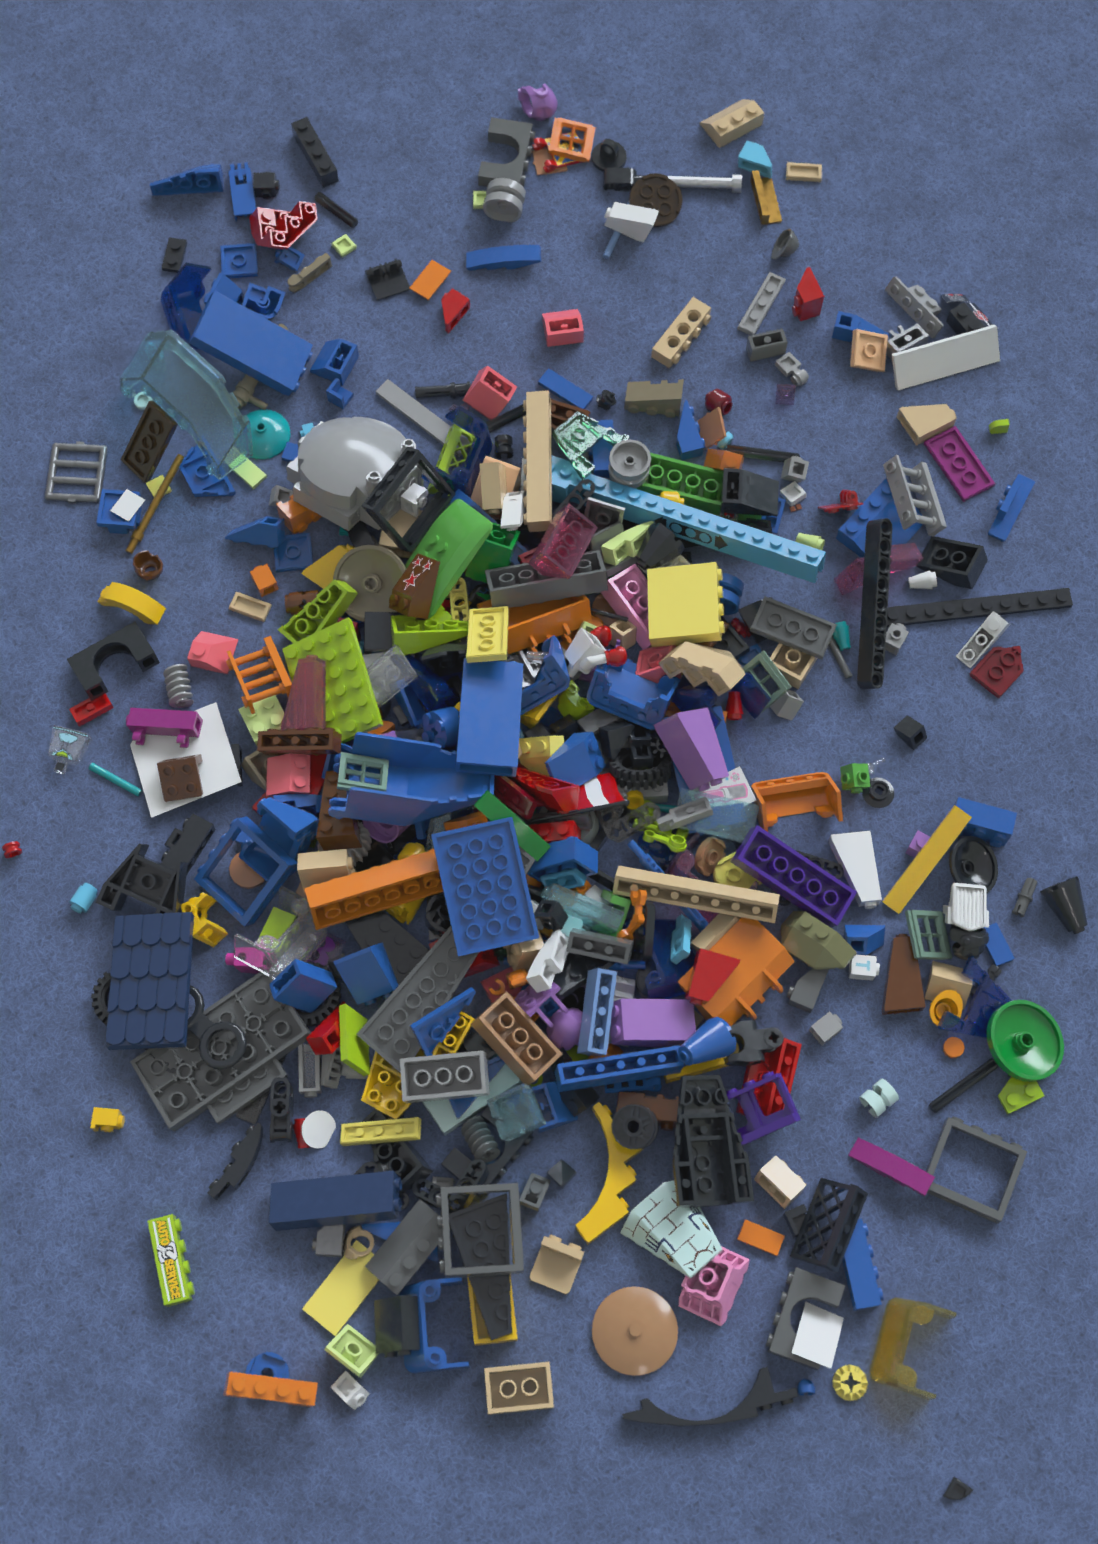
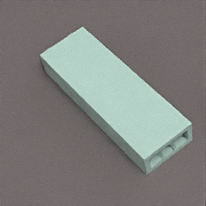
(442, 1110)

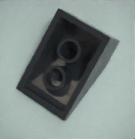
(954, 561)

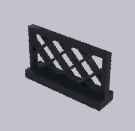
(842, 1227)

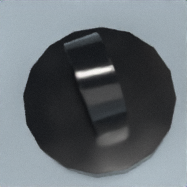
(608, 155)

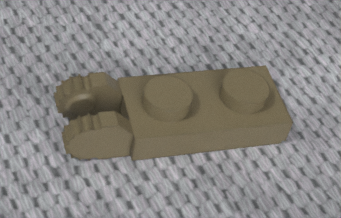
(308, 274)

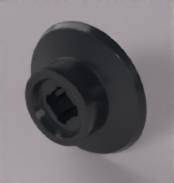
(876, 800)

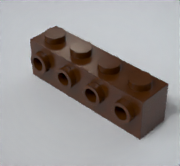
(299, 741)

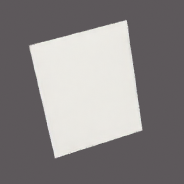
(127, 505)

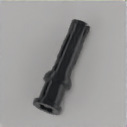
(453, 390)

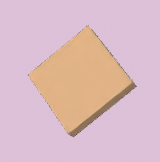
(868, 350)

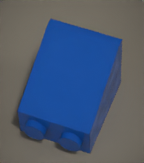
(368, 974)

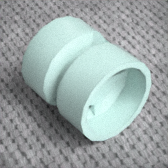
(881, 1096)

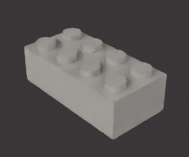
(444, 1077)

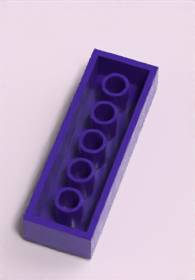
(793, 876)

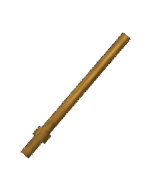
(138, 535)

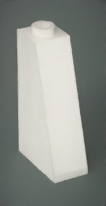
(856, 856)

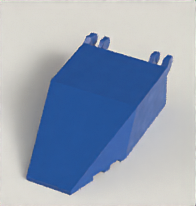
(418, 782)

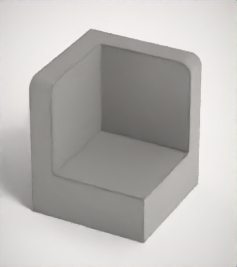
(787, 705)

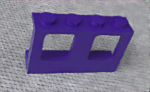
(758, 1123)

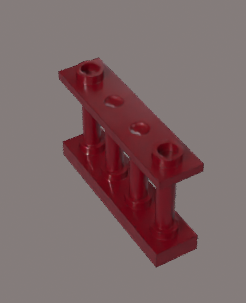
(517, 796)

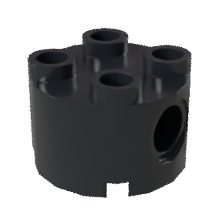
(437, 915)

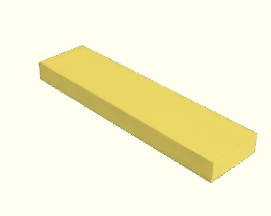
(380, 1131)

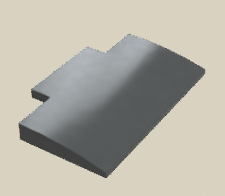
(270, 1034)

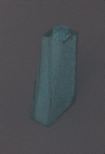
(592, 912)

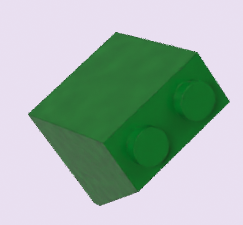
(494, 553)

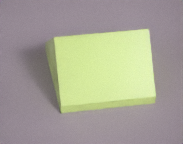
(352, 1350)

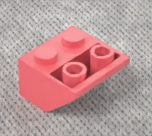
(563, 327)
(489, 393)

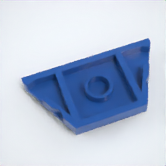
(199, 480)

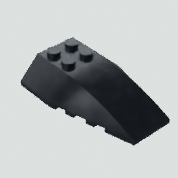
(707, 1148)

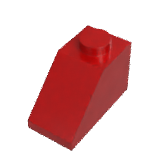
(454, 308)

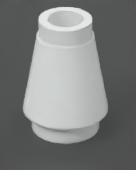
(923, 581)

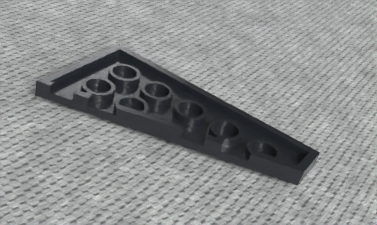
(401, 947)

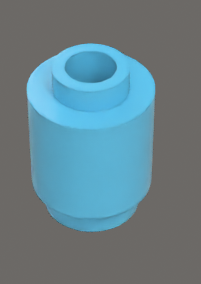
(83, 898)

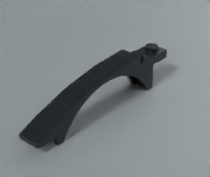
(761, 1396)

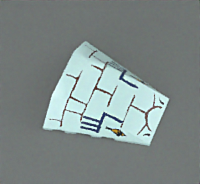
(672, 1232)

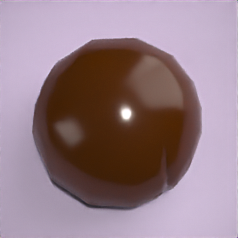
(145, 560)

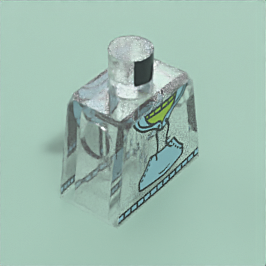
(68, 747)

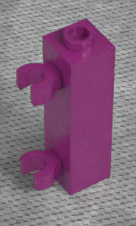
(164, 722)

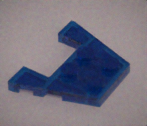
(984, 1003)

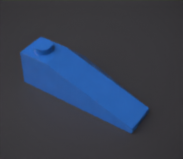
(197, 180)

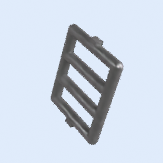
(97, 482)

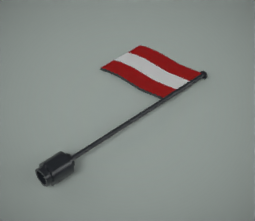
(594, 795)

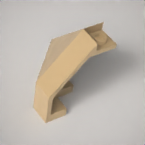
(703, 664)

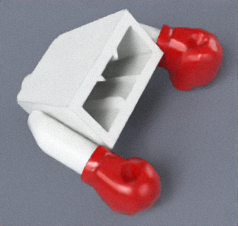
(589, 650)

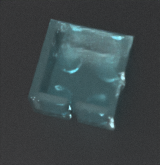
(519, 1111)

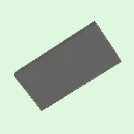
(793, 627)

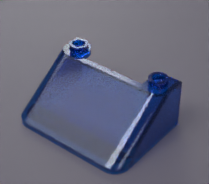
(664, 981)

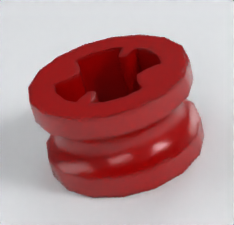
(11, 849)

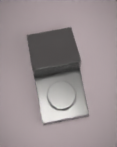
(534, 1192)

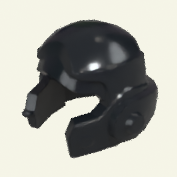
(968, 943)

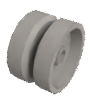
(504, 200)
(629, 463)

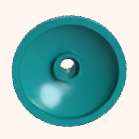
(273, 438)

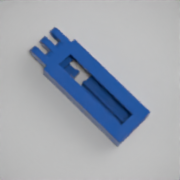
(242, 194)

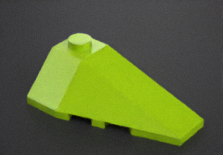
(419, 635)

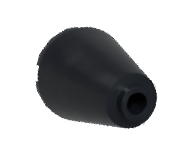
(1067, 904)

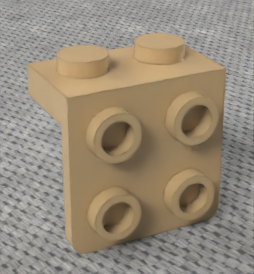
(557, 1264)

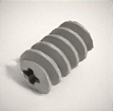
(177, 686)

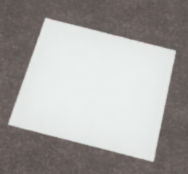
(215, 771)

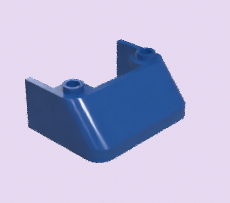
(429, 1358)

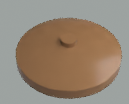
(634, 1331)

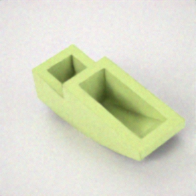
(625, 544)

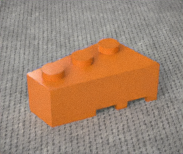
(296, 515)

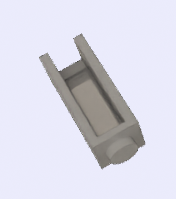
(309, 1071)

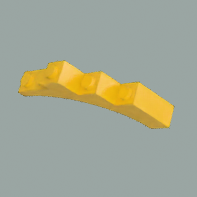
(609, 1207)

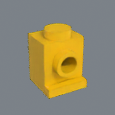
(107, 1119)

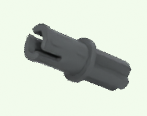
(1025, 897)

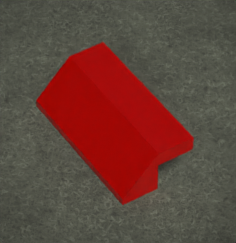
(781, 1060)

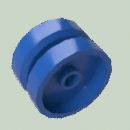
(732, 592)

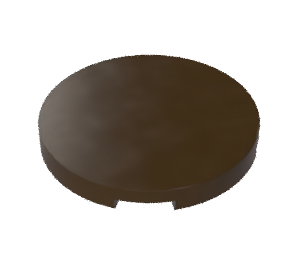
(657, 193)

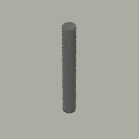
(839, 658)

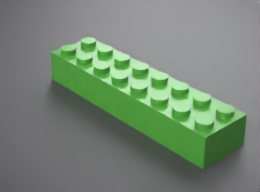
(695, 483)

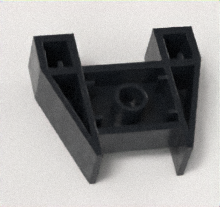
(146, 882)

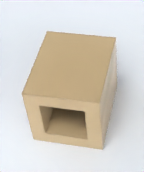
(625, 632)

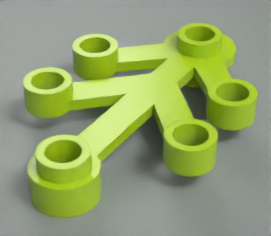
(675, 842)

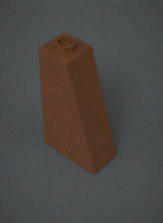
(903, 979)

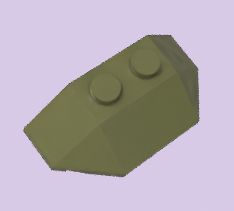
(815, 942)

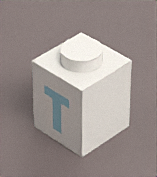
(863, 967)

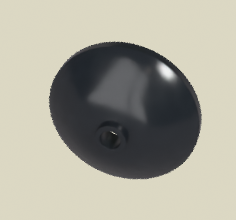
(973, 862)

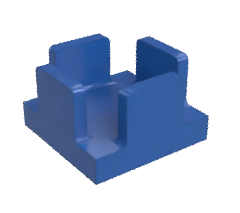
(111, 520)

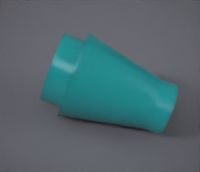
(842, 635)

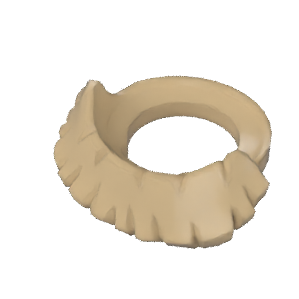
(350, 1252)

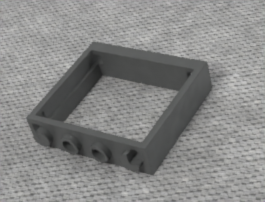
(962, 1201)
(515, 1223)

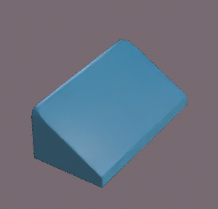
(569, 878)

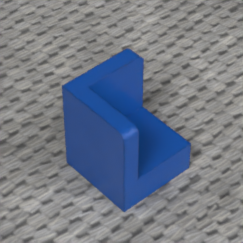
(338, 395)

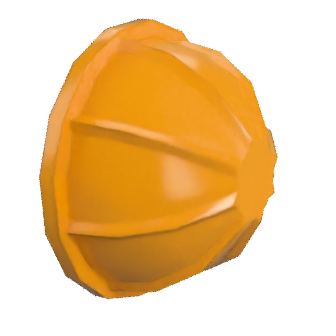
(945, 1001)

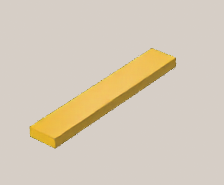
(926, 859)

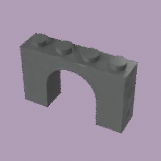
(516, 135)
(801, 1286)

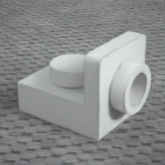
(350, 1390)

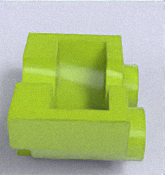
(573, 704)

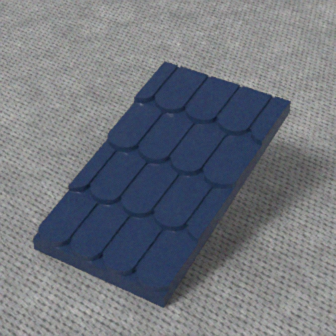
(150, 981)

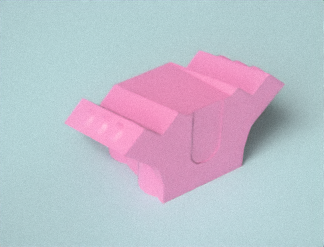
(714, 1287)

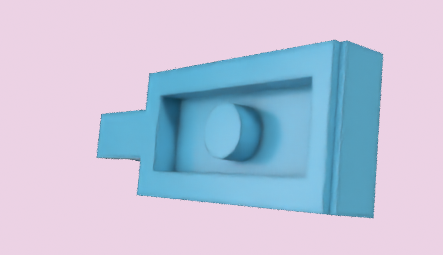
(681, 939)

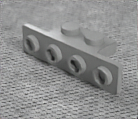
(917, 305)

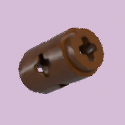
(295, 599)

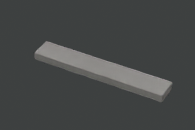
(417, 413)

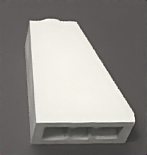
(631, 220)

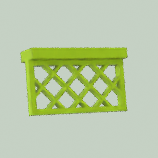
(449, 449)

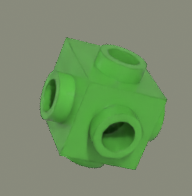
(855, 777)

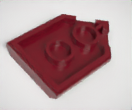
(999, 669)

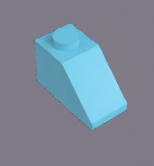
(754, 158)

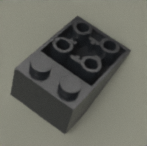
(748, 493)

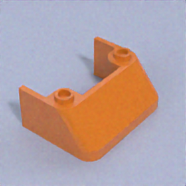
(796, 796)

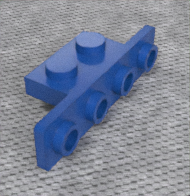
(1010, 507)

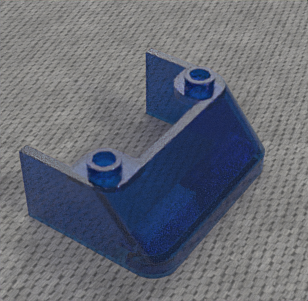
(182, 298)
(466, 476)
(703, 696)

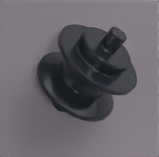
(606, 399)

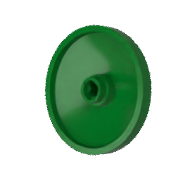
(1025, 1040)

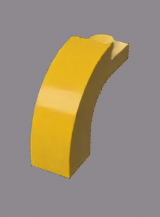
(132, 601)

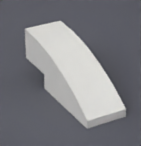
(548, 962)

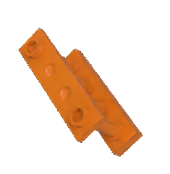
(273, 662)

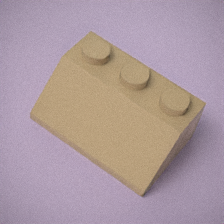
(733, 122)

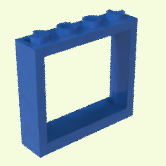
(286, 867)

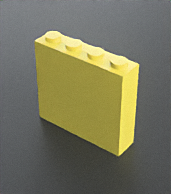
(685, 604)

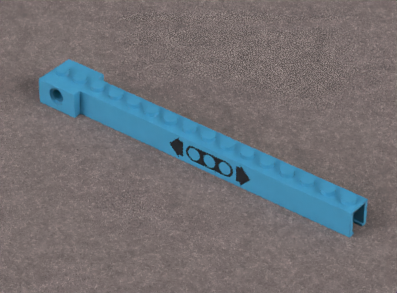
(695, 524)

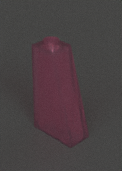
(307, 696)

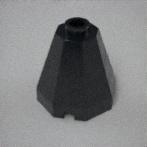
(658, 547)

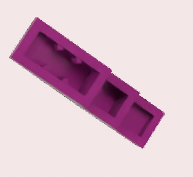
(891, 1166)

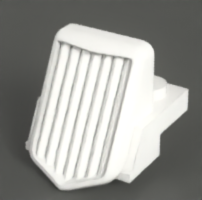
(967, 907)

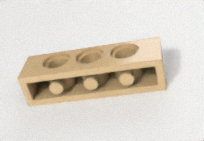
(695, 311)

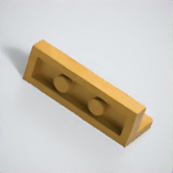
(765, 199)

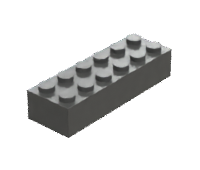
(524, 585)

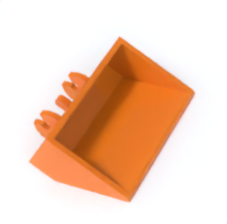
(538, 622)
(761, 964)

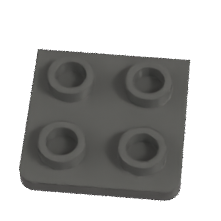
(601, 538)

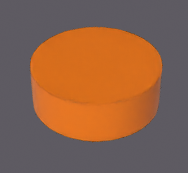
(953, 1047)

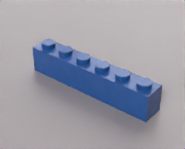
(618, 1068)

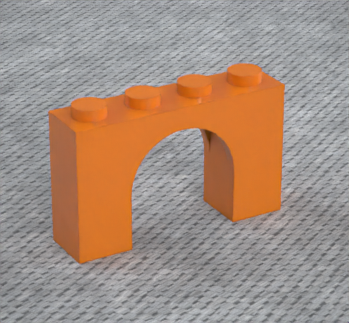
(270, 1388)

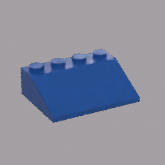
(876, 506)

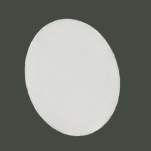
(318, 1129)

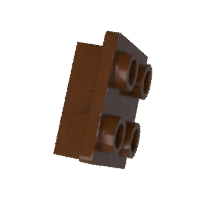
(180, 777)

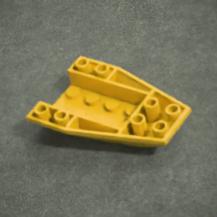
(383, 1084)

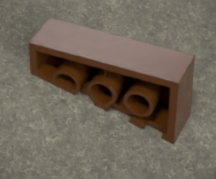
(333, 832)

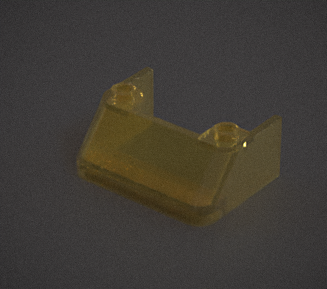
(892, 1343)

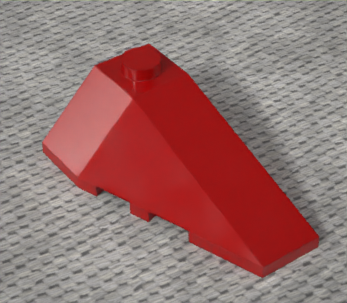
(551, 791)

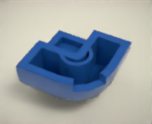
(263, 301)

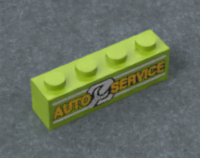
(170, 1260)

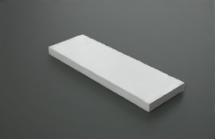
(946, 357)

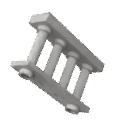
(925, 493)

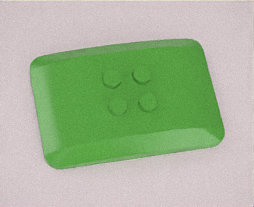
(453, 542)

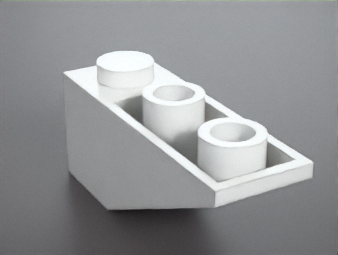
(513, 510)
(983, 639)

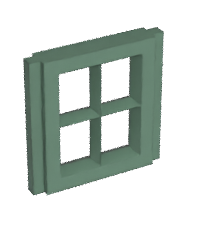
(773, 672)
(364, 761)
(915, 935)

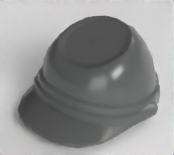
(785, 244)

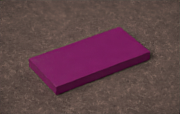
(959, 463)

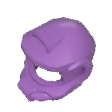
(542, 99)
(566, 1028)

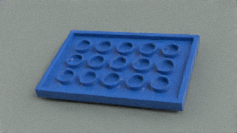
(485, 886)

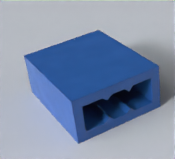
(302, 986)

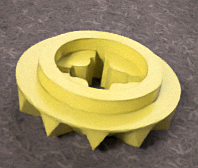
(843, 1390)

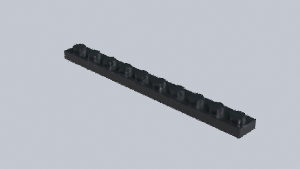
(979, 607)

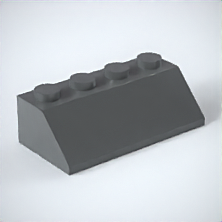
(406, 1248)

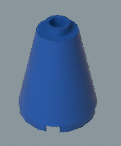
(708, 1043)

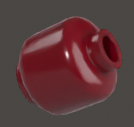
(720, 399)

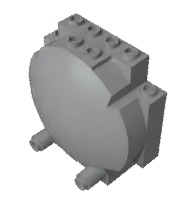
(342, 466)

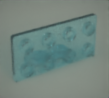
(730, 820)

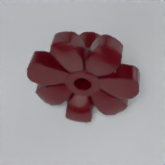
(740, 628)

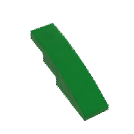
(526, 837)

